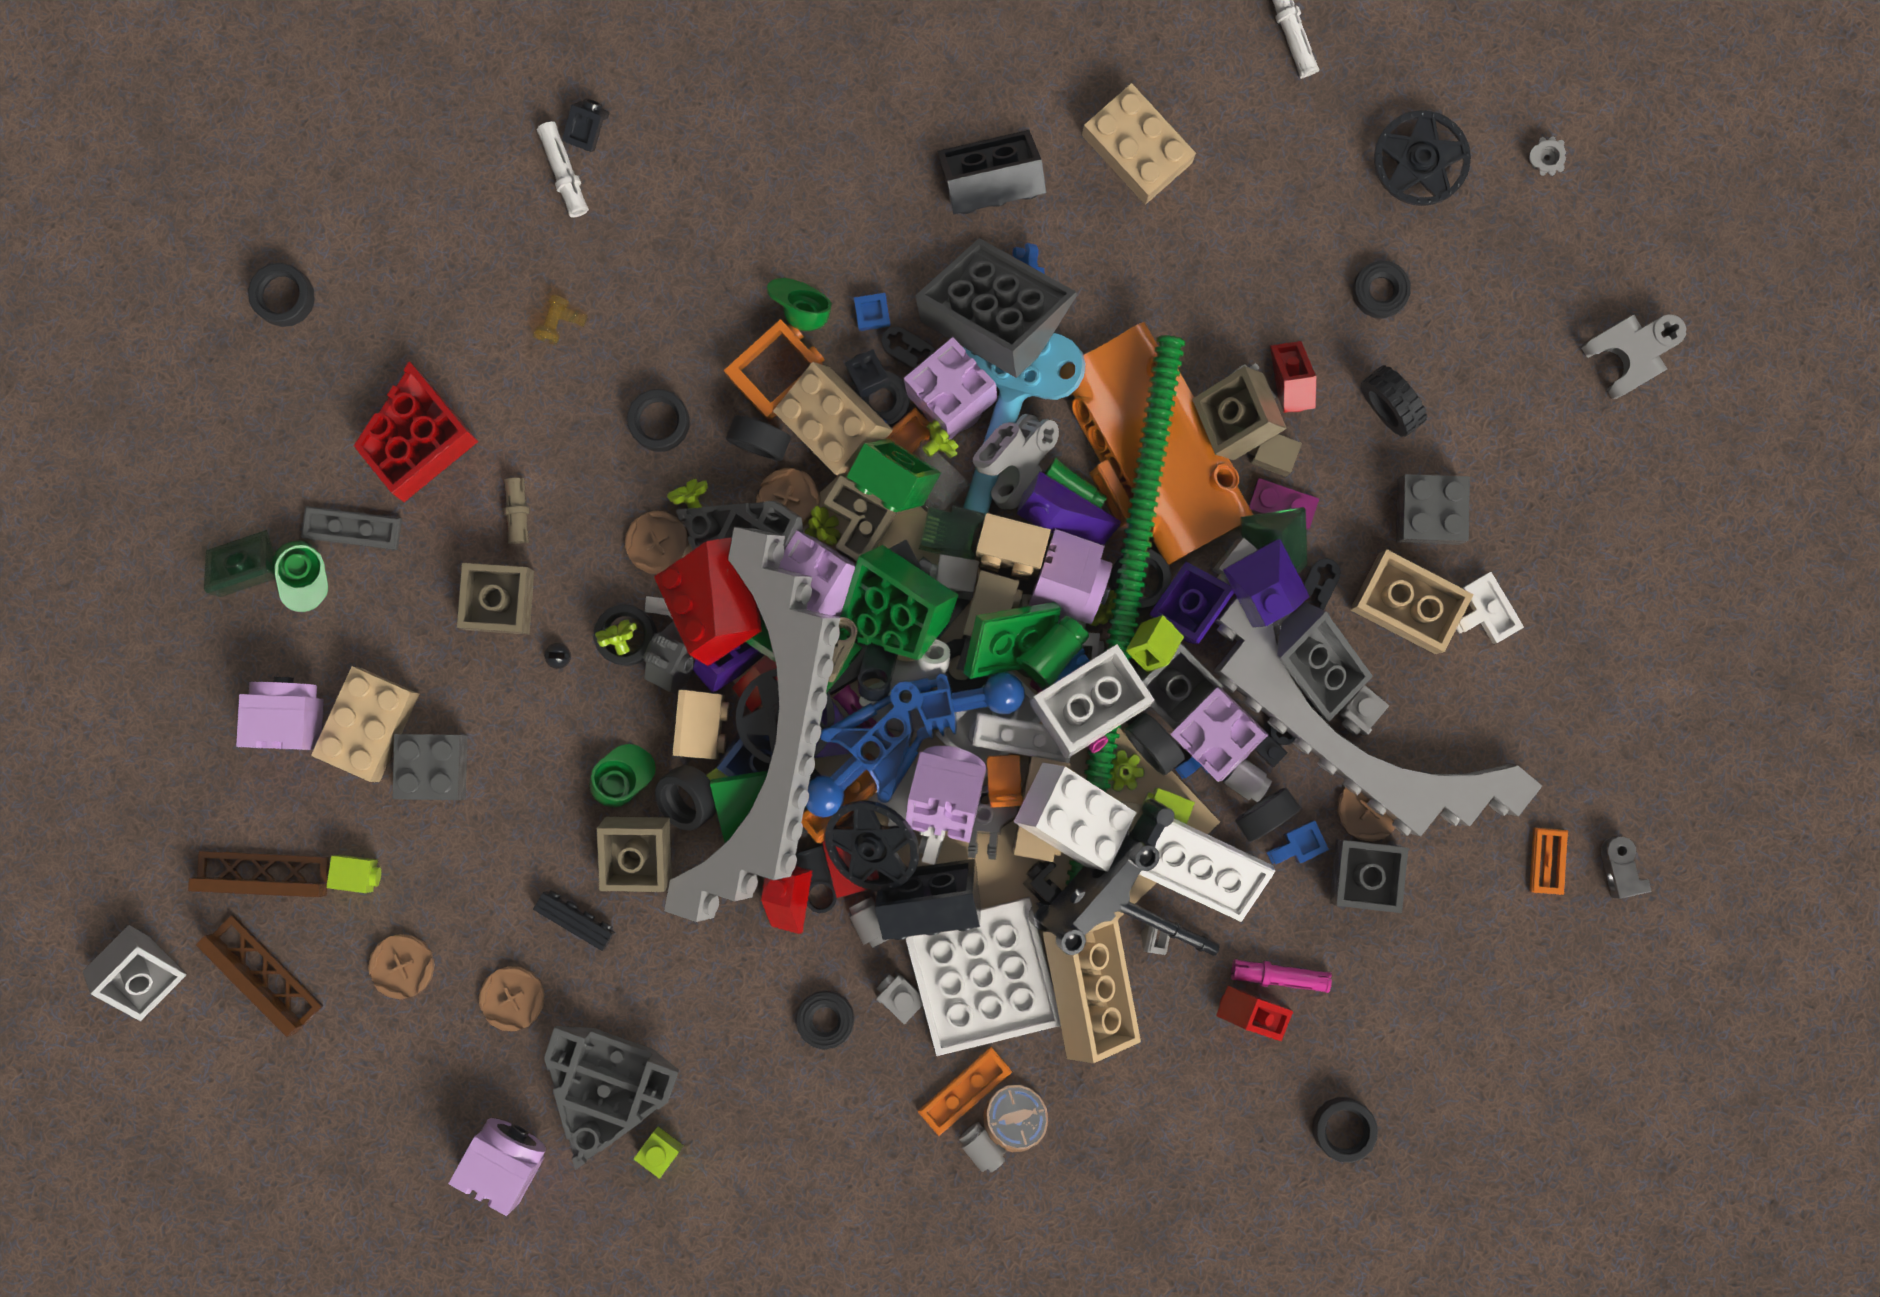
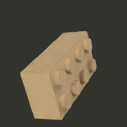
(1093, 995)

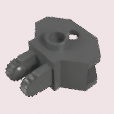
(668, 660)
(990, 821)

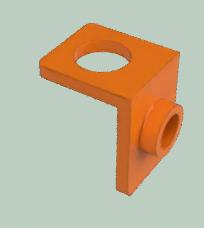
(1004, 780)

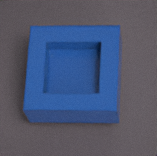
(872, 312)

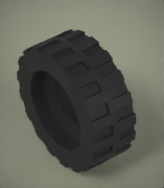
(1394, 401)

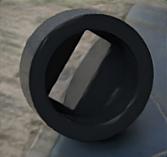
(557, 662)

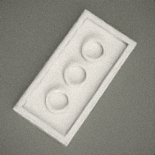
(1209, 870)

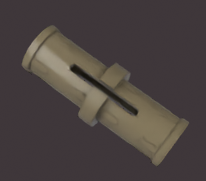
(516, 510)

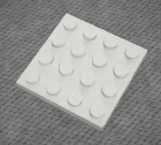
(985, 980)

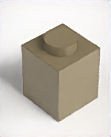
(1276, 454)

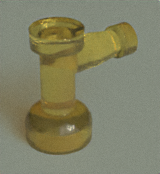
(557, 311)

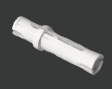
(1296, 37)
(567, 181)

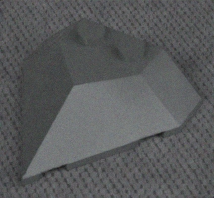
(719, 521)
(604, 1086)

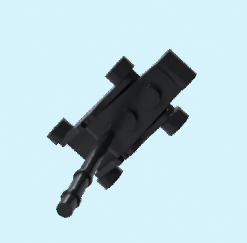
(1098, 894)

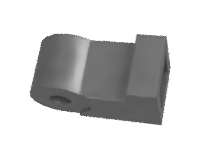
(1620, 868)

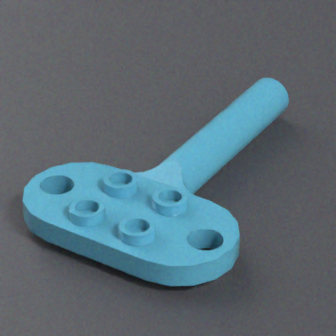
(1038, 380)

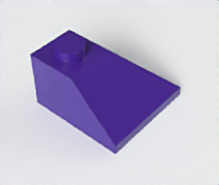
(1266, 584)
(1193, 602)

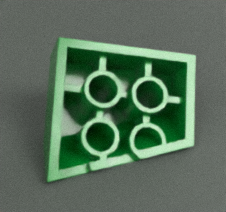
(896, 604)

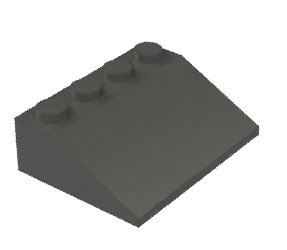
(995, 306)

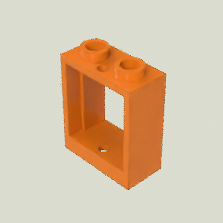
(748, 389)

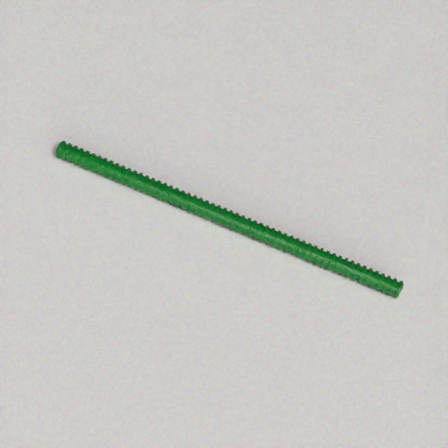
(1138, 532)

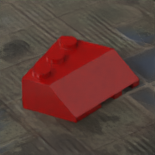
(413, 436)
(709, 601)

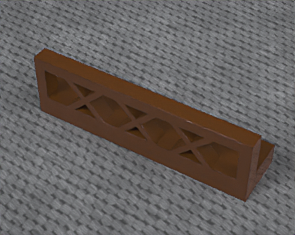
(260, 887)
(250, 985)

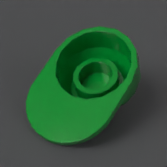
(802, 304)
(300, 576)
(621, 775)

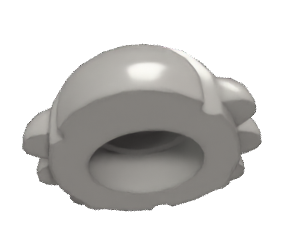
(1556, 154)

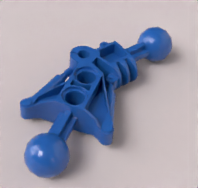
(1001, 694)

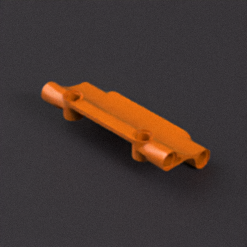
(1111, 414)

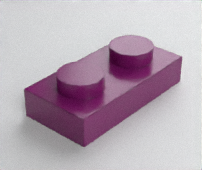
(1273, 497)

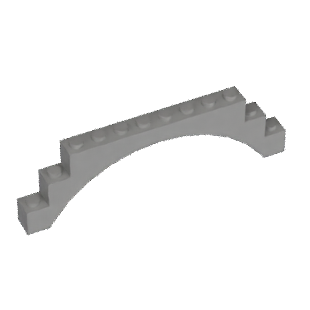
(803, 655)
(1405, 795)

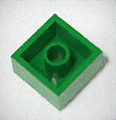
(893, 475)

